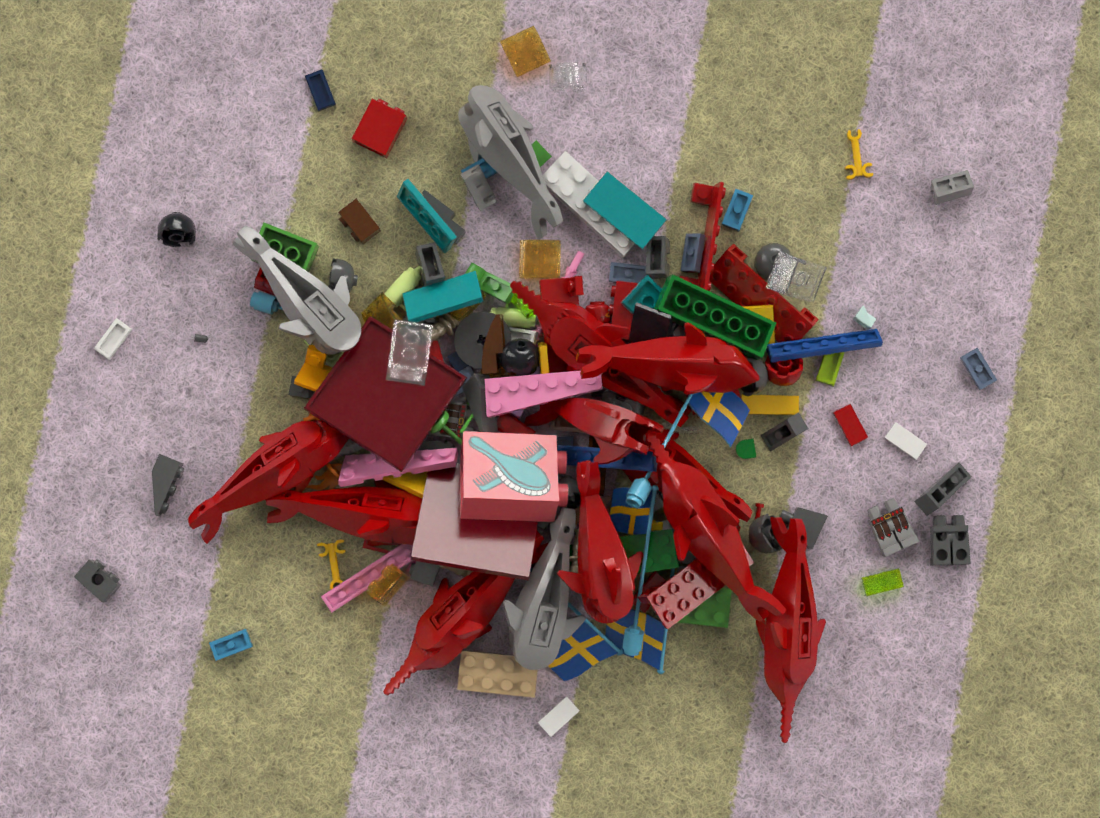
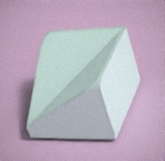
(864, 318)

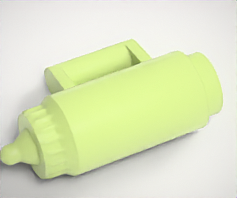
(405, 282)
(514, 317)

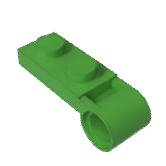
(492, 284)

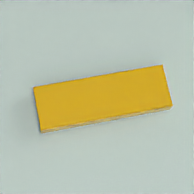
(772, 404)

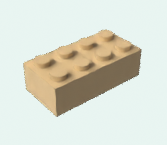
(495, 674)

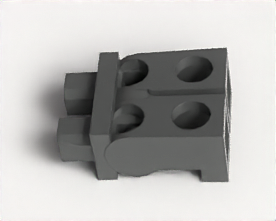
(949, 543)

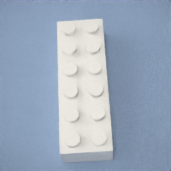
(571, 185)

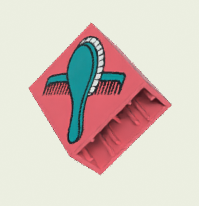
(511, 477)

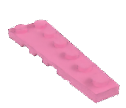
(525, 391)
(368, 466)

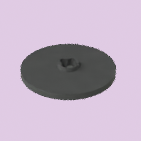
(469, 333)

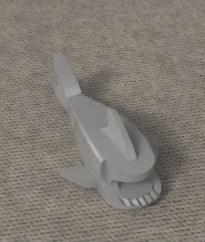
(501, 139)
(310, 305)
(540, 614)

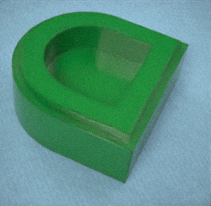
(746, 449)

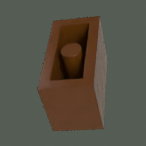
(359, 222)

